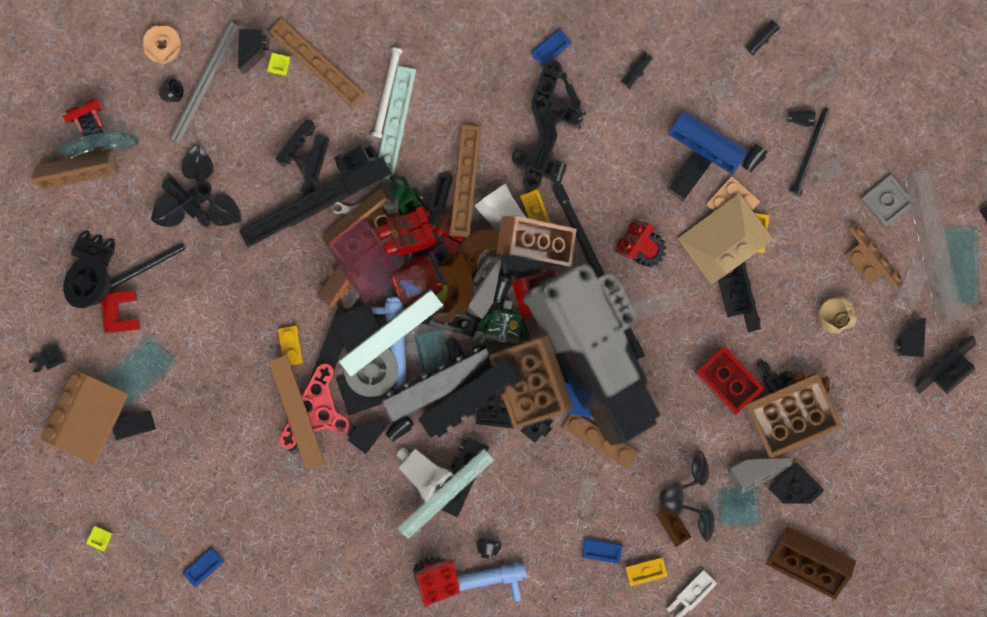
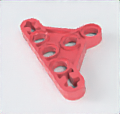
(319, 402)

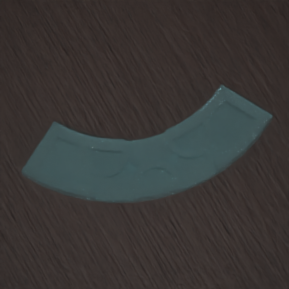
(87, 143)

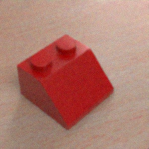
(524, 285)

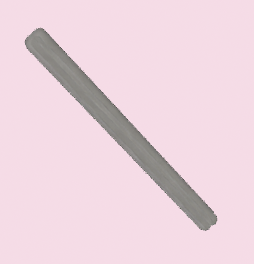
(204, 82)

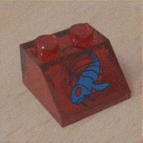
(415, 279)

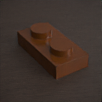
(673, 526)

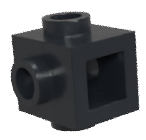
(537, 429)

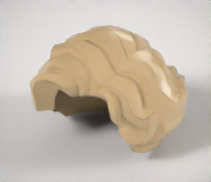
(836, 315)

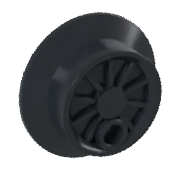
(86, 283)

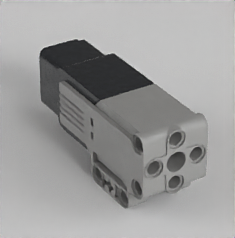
(593, 350)

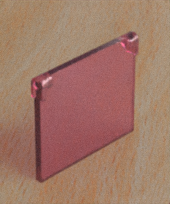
(363, 260)

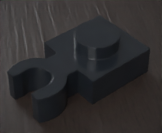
(50, 358)

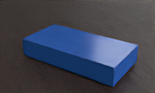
(551, 47)
(602, 551)
(203, 567)

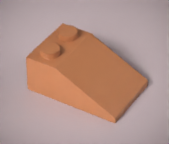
(335, 289)

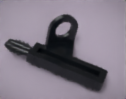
(312, 164)
(436, 200)
(192, 207)
(772, 381)

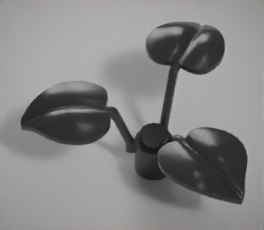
(198, 166)
(674, 496)

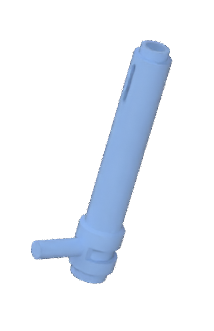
(393, 308)
(504, 573)

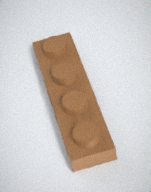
(591, 435)

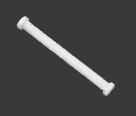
(386, 93)

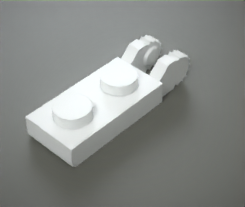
(693, 593)

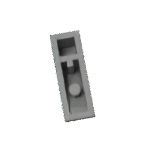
(484, 287)
(756, 471)

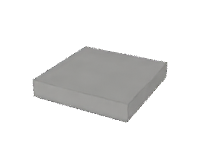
(887, 200)

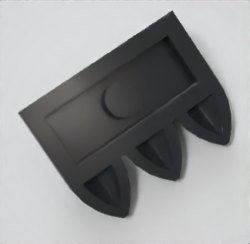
(94, 248)
(494, 416)

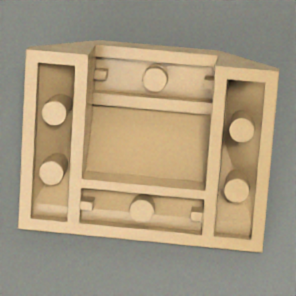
(725, 239)

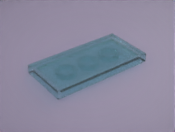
(964, 254)
(140, 371)

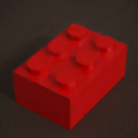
(729, 380)

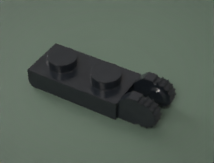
(296, 142)

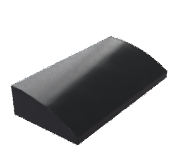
(520, 264)

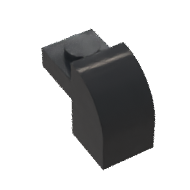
(355, 159)

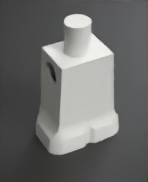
(499, 204)
(423, 472)

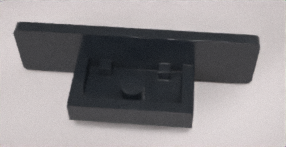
(739, 298)
(950, 370)

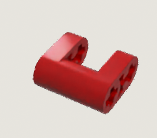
(111, 316)

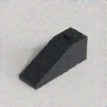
(689, 176)
(461, 324)

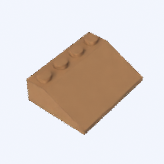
(75, 169)
(541, 389)
(84, 416)
(794, 416)

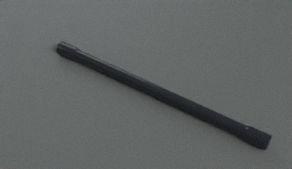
(564, 201)

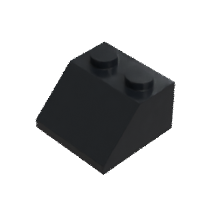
(251, 48)

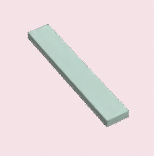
(396, 116)
(390, 332)
(445, 494)

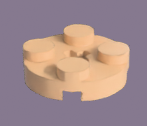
(151, 45)

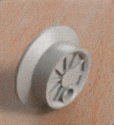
(376, 376)

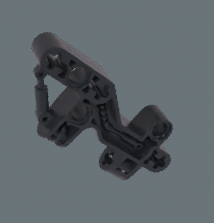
(539, 160)

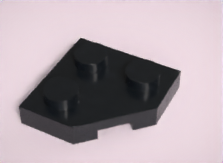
(796, 487)

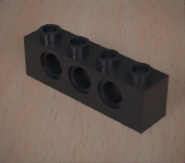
(471, 446)

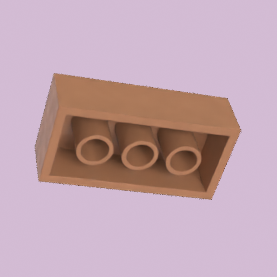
(536, 240)

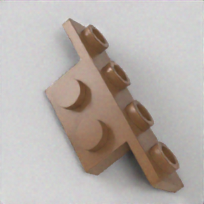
(869, 260)

